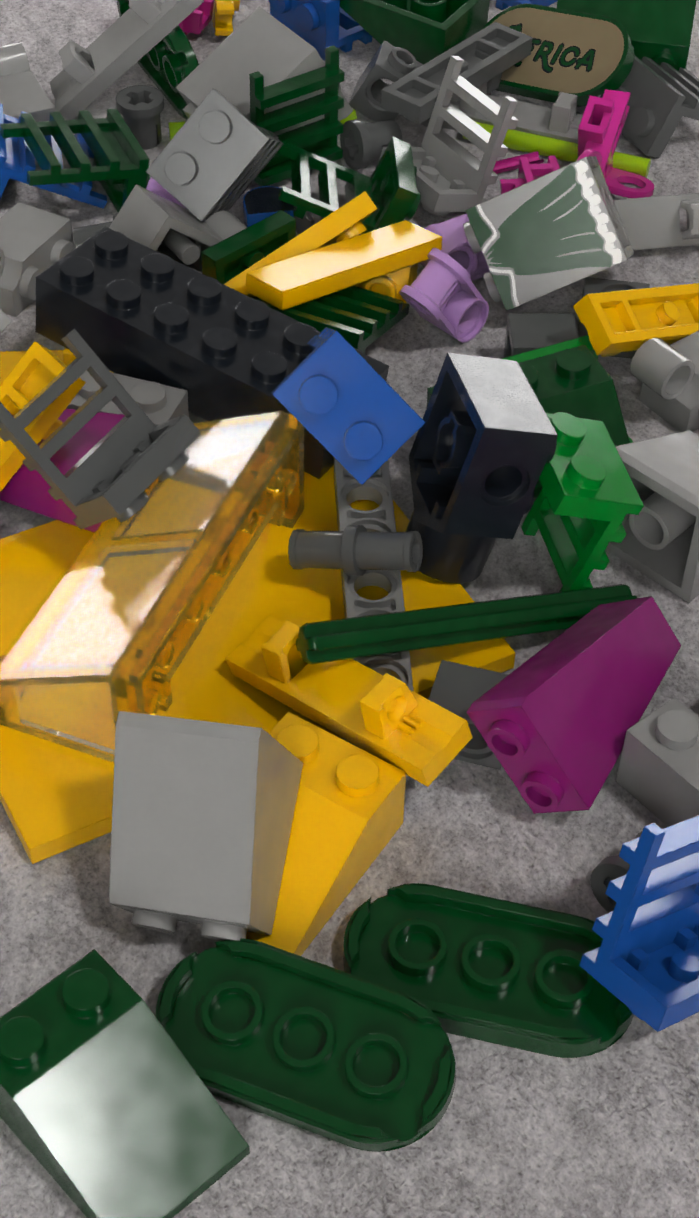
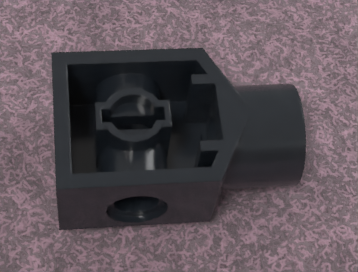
(475, 463)

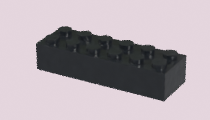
(177, 330)

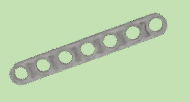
(381, 519)

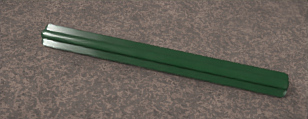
(450, 624)

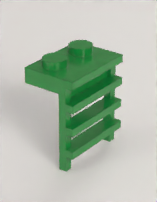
(581, 500)

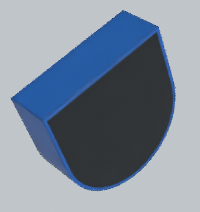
(262, 203)

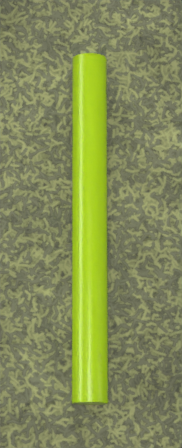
(566, 150)

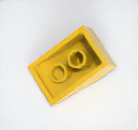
(340, 824)

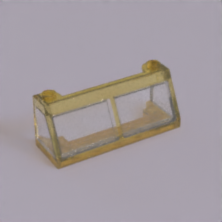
(150, 585)

